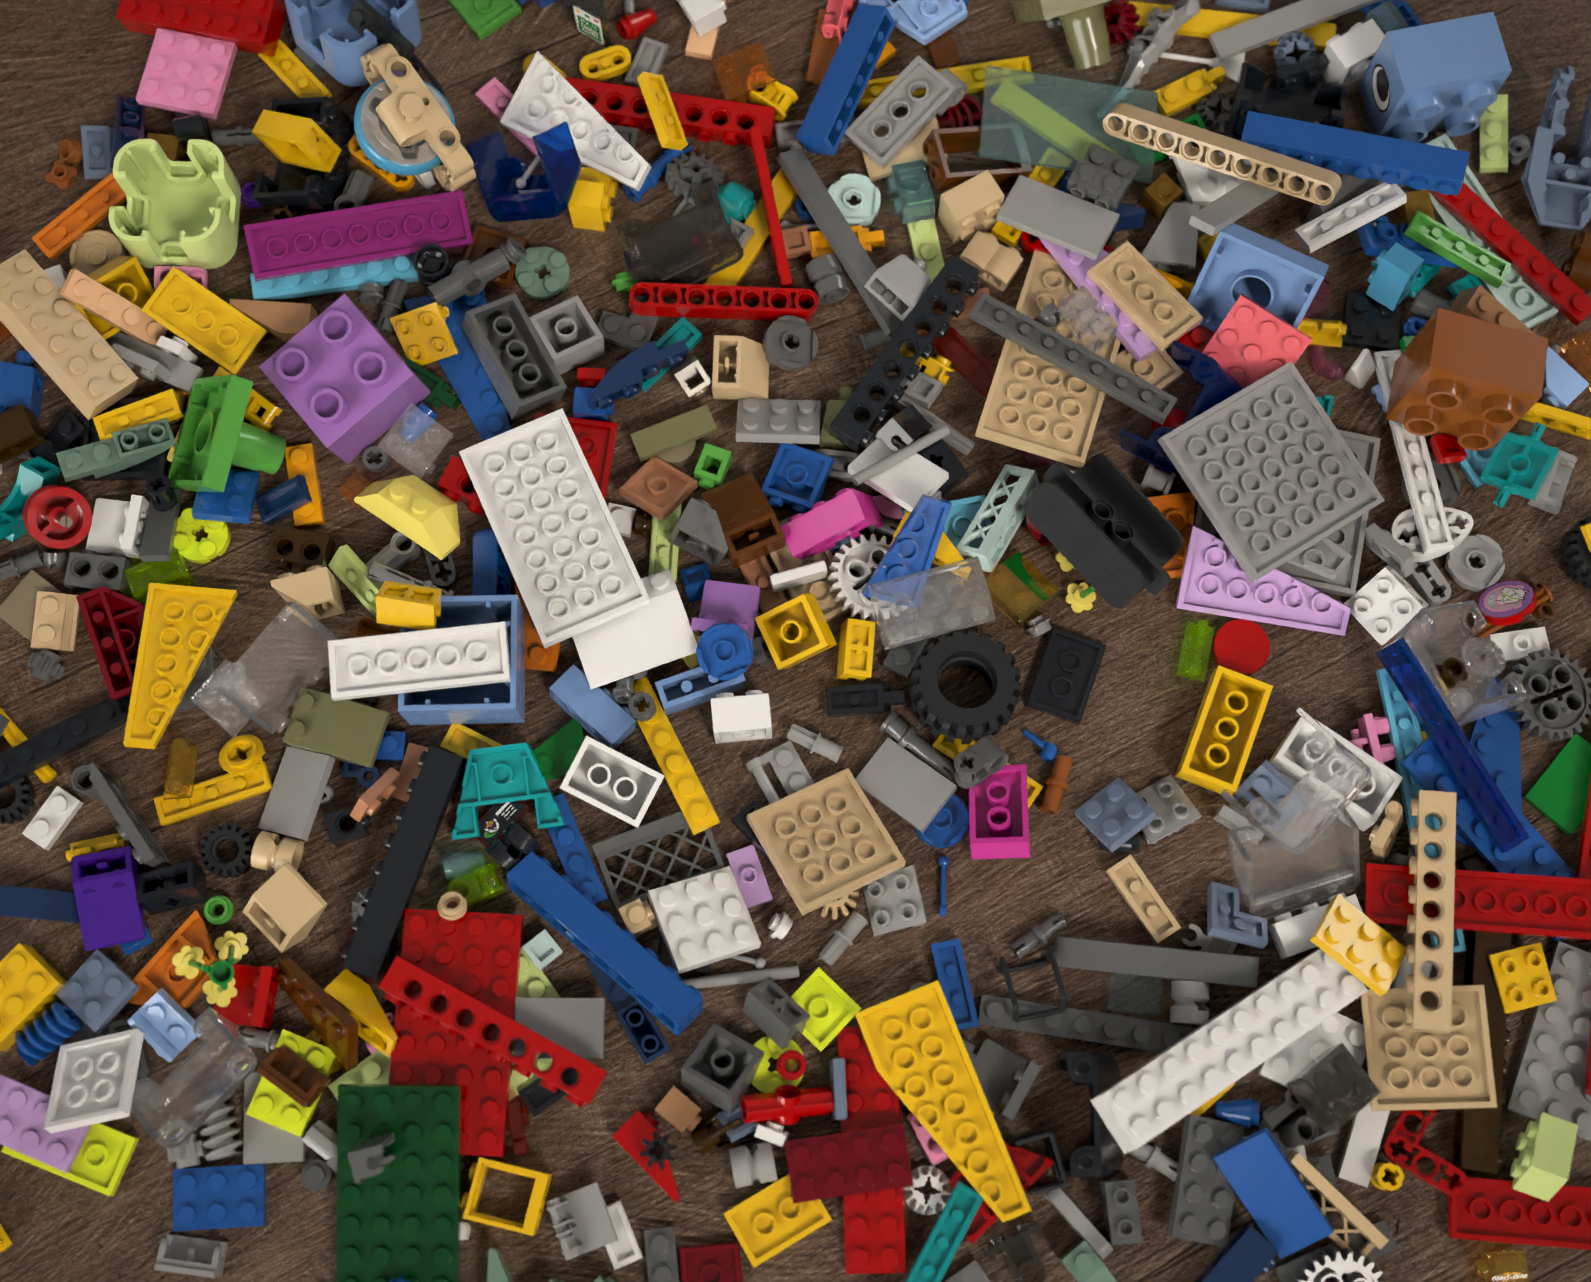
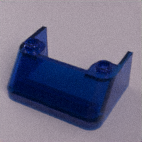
(544, 194)
(1217, 387)

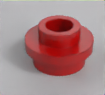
(791, 1055)

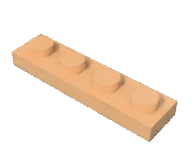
(111, 308)

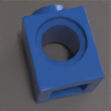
(582, 409)

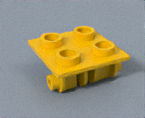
(425, 334)
(1522, 977)

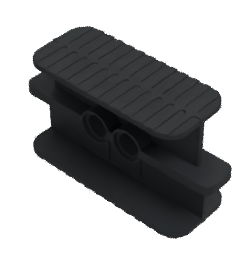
(1105, 528)

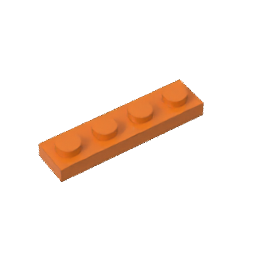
(80, 217)

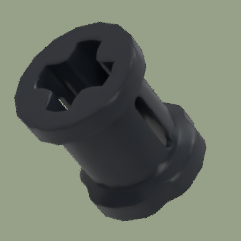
(159, 493)

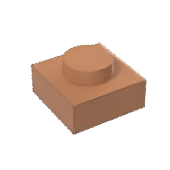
(796, 242)

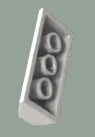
(1367, 806)

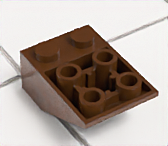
(745, 519)

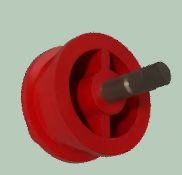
(57, 516)

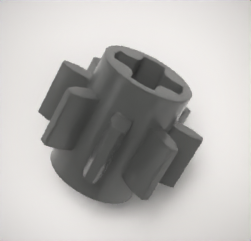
(46, 666)

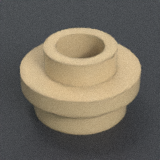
(452, 899)

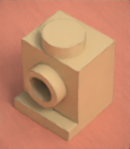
(638, 917)

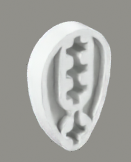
(1406, 525)

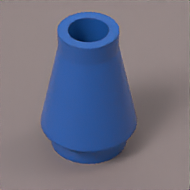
(1240, 1111)

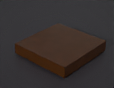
(487, 240)

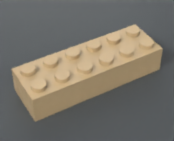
(61, 337)

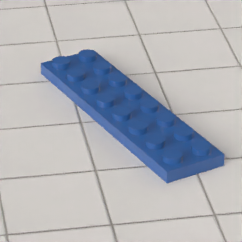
(1529, 857)

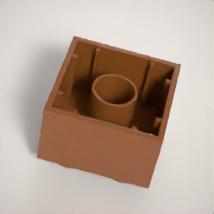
(1466, 379)

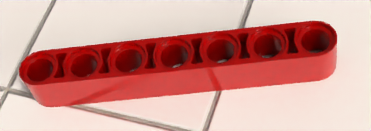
(712, 293)

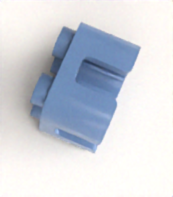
(328, 38)

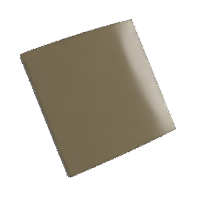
(20, 605)

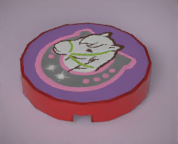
(1507, 602)

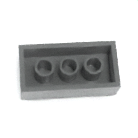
(513, 356)

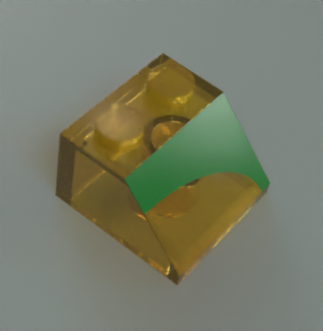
(1019, 589)

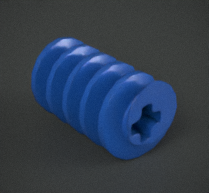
(47, 1033)

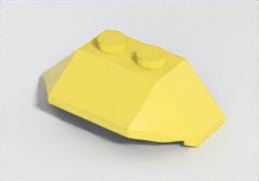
(415, 512)

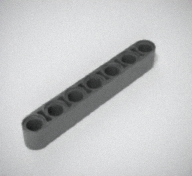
(1156, 961)

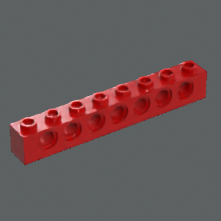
(686, 106)
(404, 973)

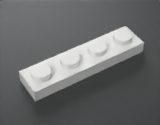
(1350, 216)

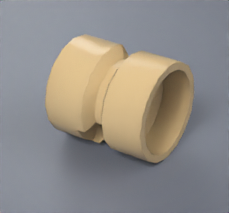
(273, 852)

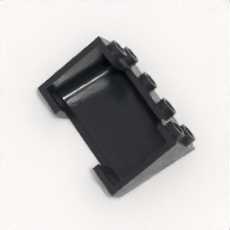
(305, 187)

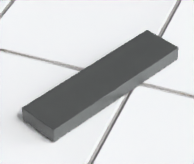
(1355, 1241)

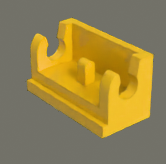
(408, 605)
(856, 650)

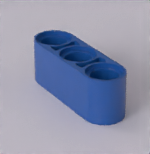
(490, 567)

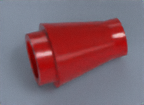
(635, 23)

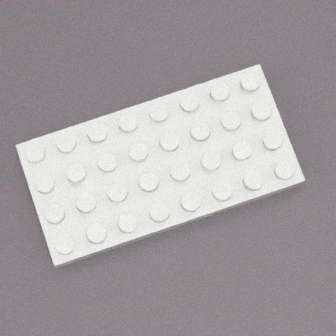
(554, 528)

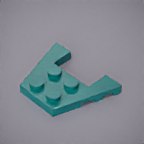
(503, 776)

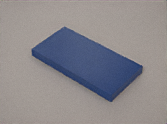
(1273, 1193)

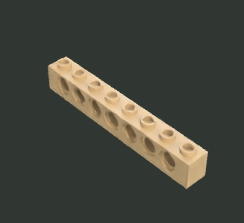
(1443, 807)

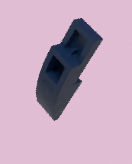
(627, 375)
(633, 1016)

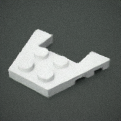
(1201, 183)

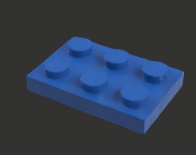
(219, 1197)

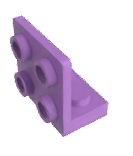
(727, 603)

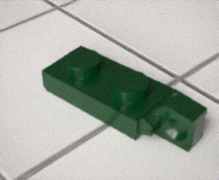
(439, 388)

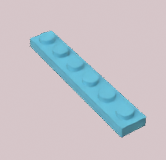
(335, 279)

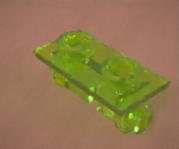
(1195, 650)

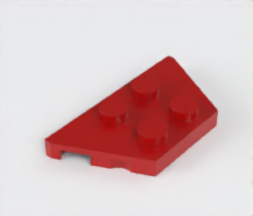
(1028, 1167)

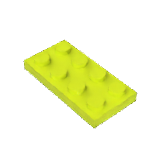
(99, 1162)

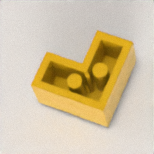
(591, 200)

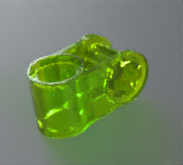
(478, 884)

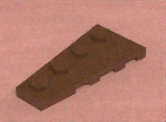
(325, 1015)

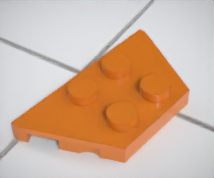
(161, 972)

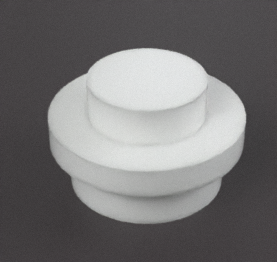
(780, 925)

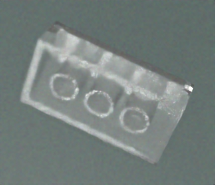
(931, 603)

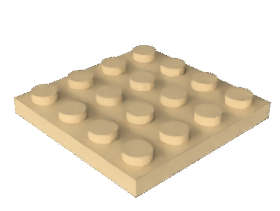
(825, 841)
(1425, 1067)

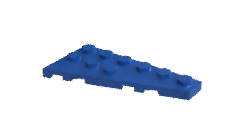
(467, 372)
(1498, 747)

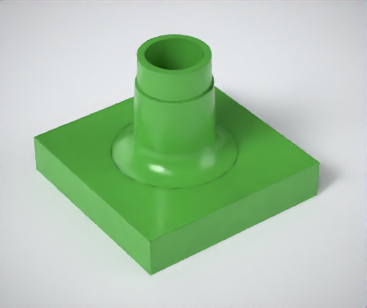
(217, 437)

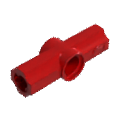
(787, 1104)

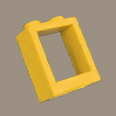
(295, 140)
(536, 1205)

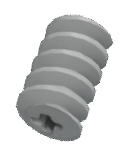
(220, 1133)

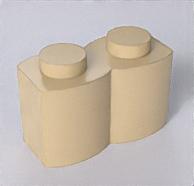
(995, 261)

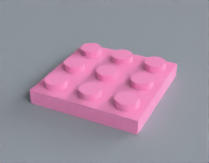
(186, 73)

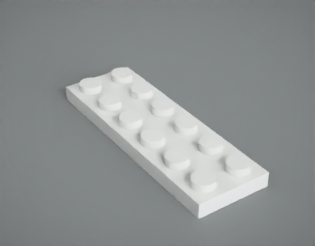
(419, 661)

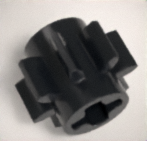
(651, 1145)

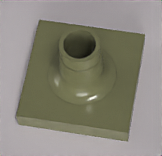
(1082, 24)

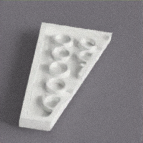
(548, 100)

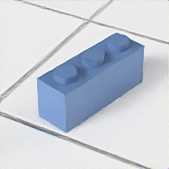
(694, 689)
(592, 708)

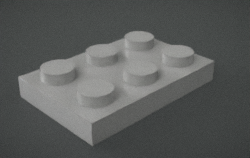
(778, 421)

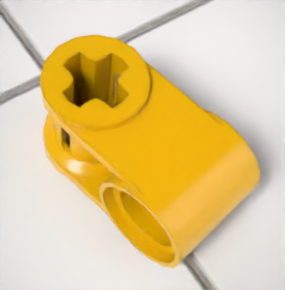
(775, 96)

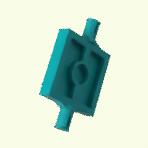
(1519, 465)

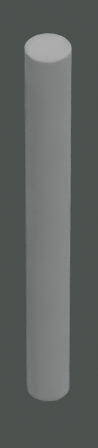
(900, 455)
(742, 977)

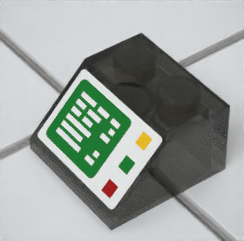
(589, 19)

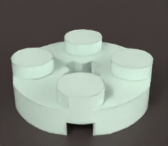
(866, 192)

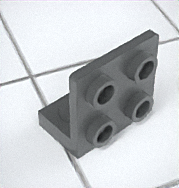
(1003, 1078)

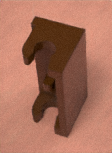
(293, 1075)

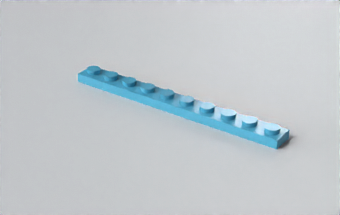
(1405, 737)

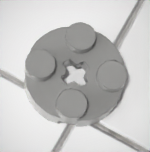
(1491, 560)

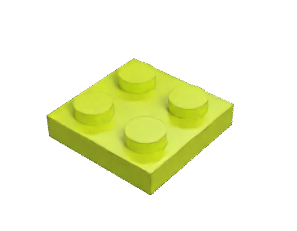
(828, 1008)

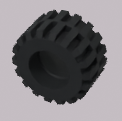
(1577, 554)

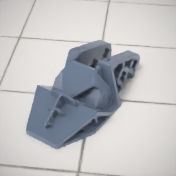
(1555, 186)

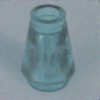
(461, 863)

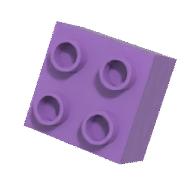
(344, 379)

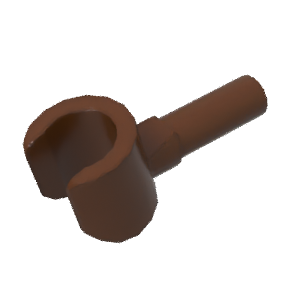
(1549, 608)

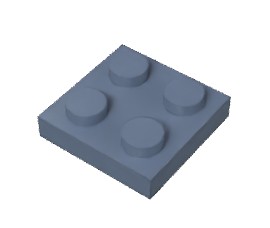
(1115, 814)
(98, 991)

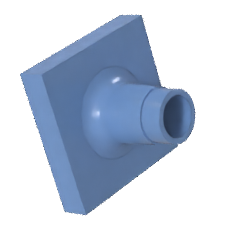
(1259, 269)

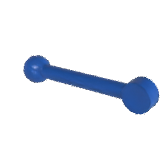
(943, 861)

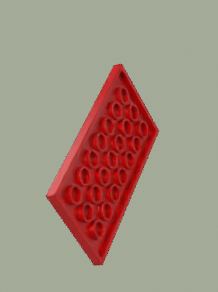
(483, 960)

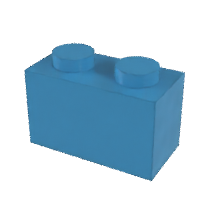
(1393, 276)

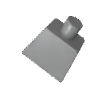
(899, 284)

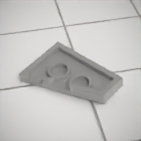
(1322, 559)

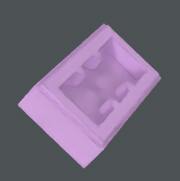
(749, 876)

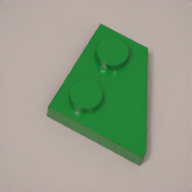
(559, 750)

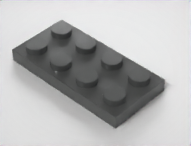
(1201, 1191)

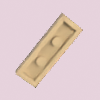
(1143, 899)

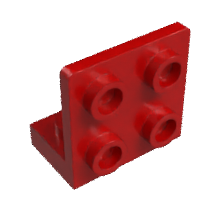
(255, 996)

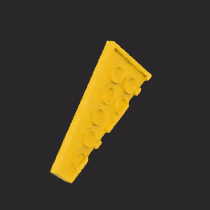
(173, 642)

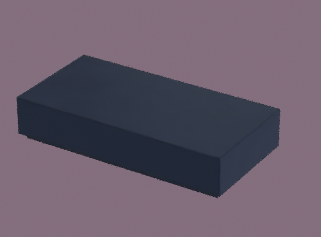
(283, 499)

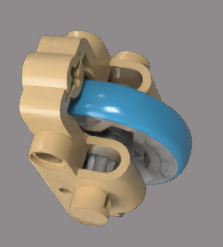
(408, 123)

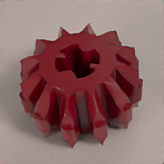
(1127, 18)

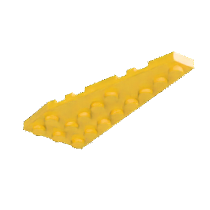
(931, 1072)

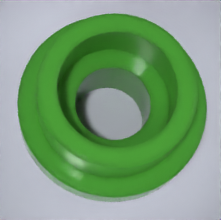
(623, 282)
(210, 906)

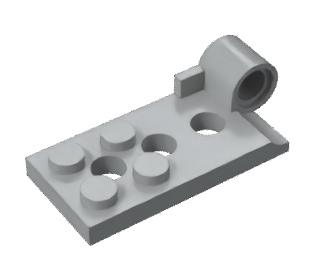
(942, 90)

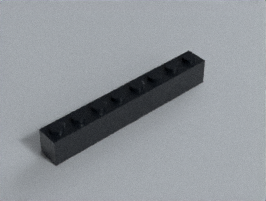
(404, 862)

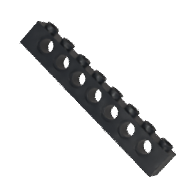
(954, 274)

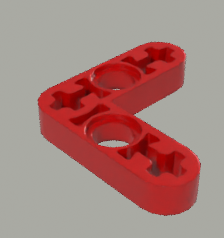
(1410, 1142)

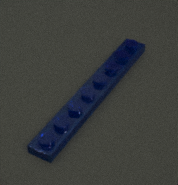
(1452, 745)

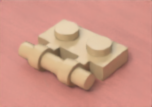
(1385, 835)

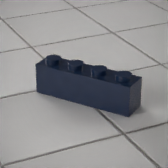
(1242, 1259)

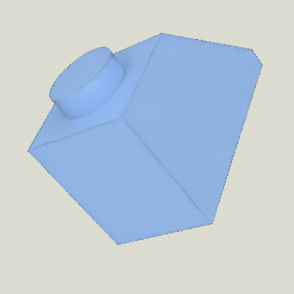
(1560, 382)

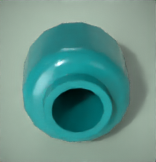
(737, 200)

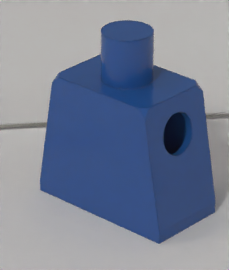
(21, 384)

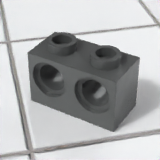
(99, 571)
(1120, 1211)

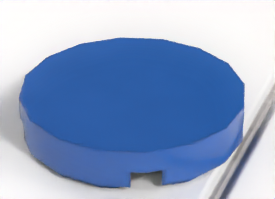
(725, 651)
(948, 825)

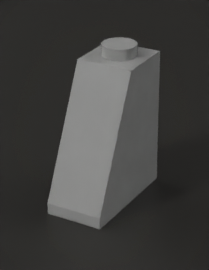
(1174, 241)

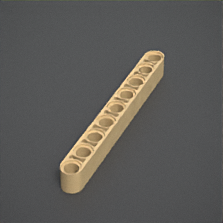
(1233, 149)

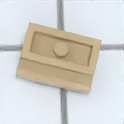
(55, 621)

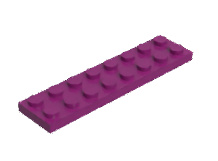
(357, 235)

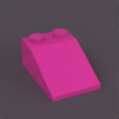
(1000, 815)

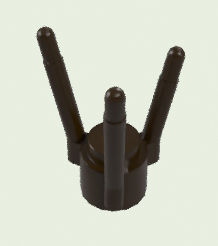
(707, 1137)

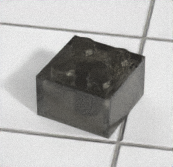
(1333, 1088)

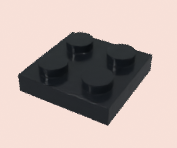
(1370, 323)

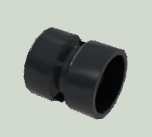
(431, 264)
(519, 839)

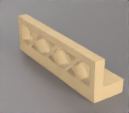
(1340, 1204)

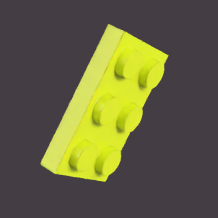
(276, 1107)

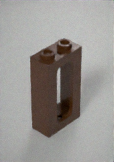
(960, 141)

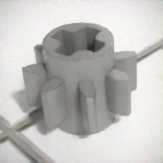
(188, 1153)

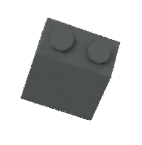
(721, 1068)

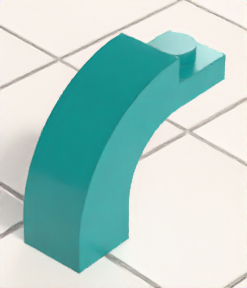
(31, 476)

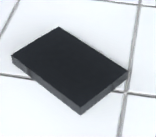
(1065, 675)

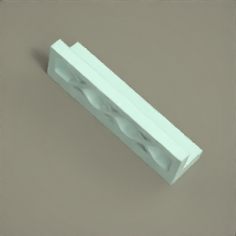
(1007, 515)

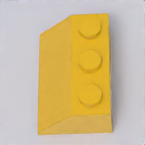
(126, 279)

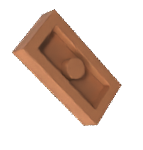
(371, 799)

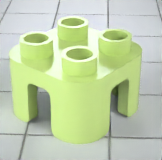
(176, 208)

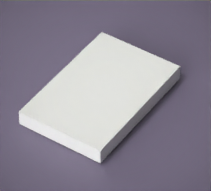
(905, 480)

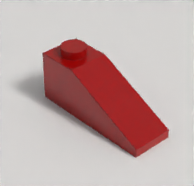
(630, 1138)

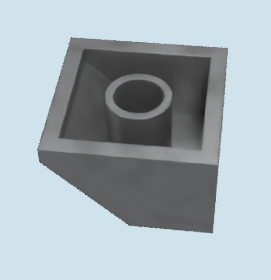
(700, 533)

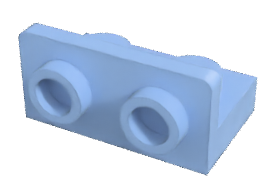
(164, 1025)

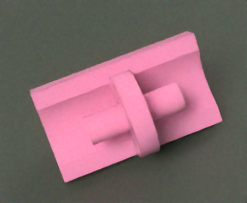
(1367, 740)

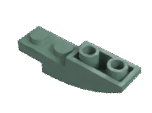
(117, 453)

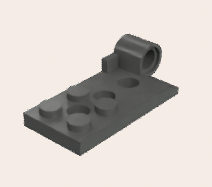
(130, 824)

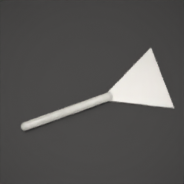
(1230, 66)

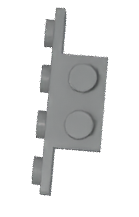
(154, 362)

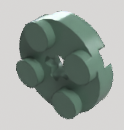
(552, 284)

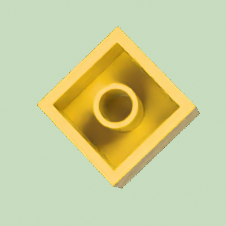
(795, 631)

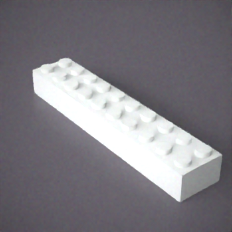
(1225, 1049)

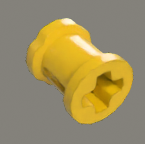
(1394, 1181)

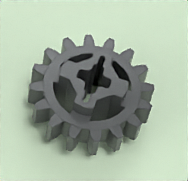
(690, 172)

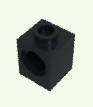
(335, 827)

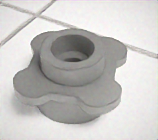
(1520, 141)

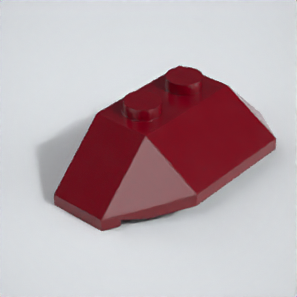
(115, 633)

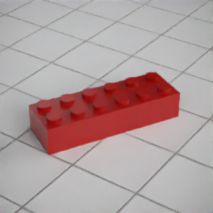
(247, 23)

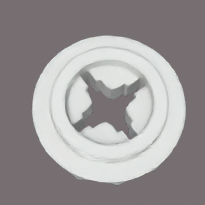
(936, 1201)

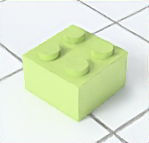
(1544, 1156)

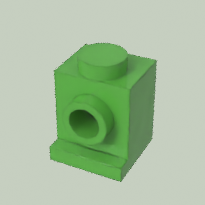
(712, 458)

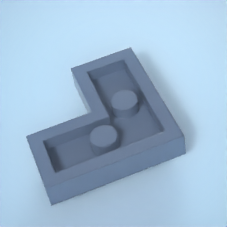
(1228, 922)

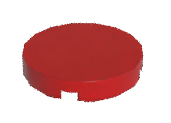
(1241, 646)

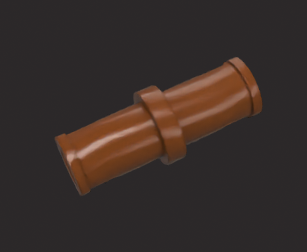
(1056, 784)

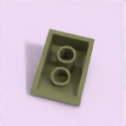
(336, 728)

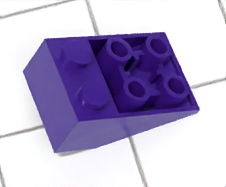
(107, 898)

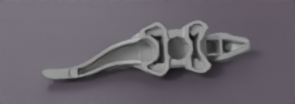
(1155, 39)

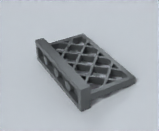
(645, 834)

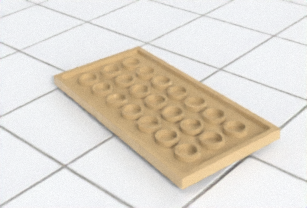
(1033, 401)

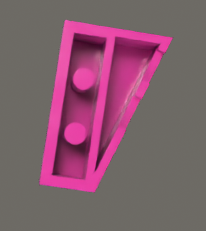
(831, 522)

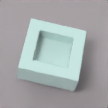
(542, 950)

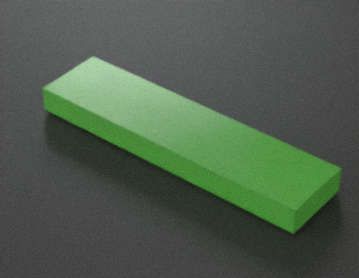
(1457, 249)

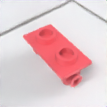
(837, 22)

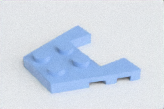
(923, 18)

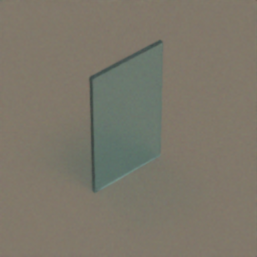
(1055, 120)

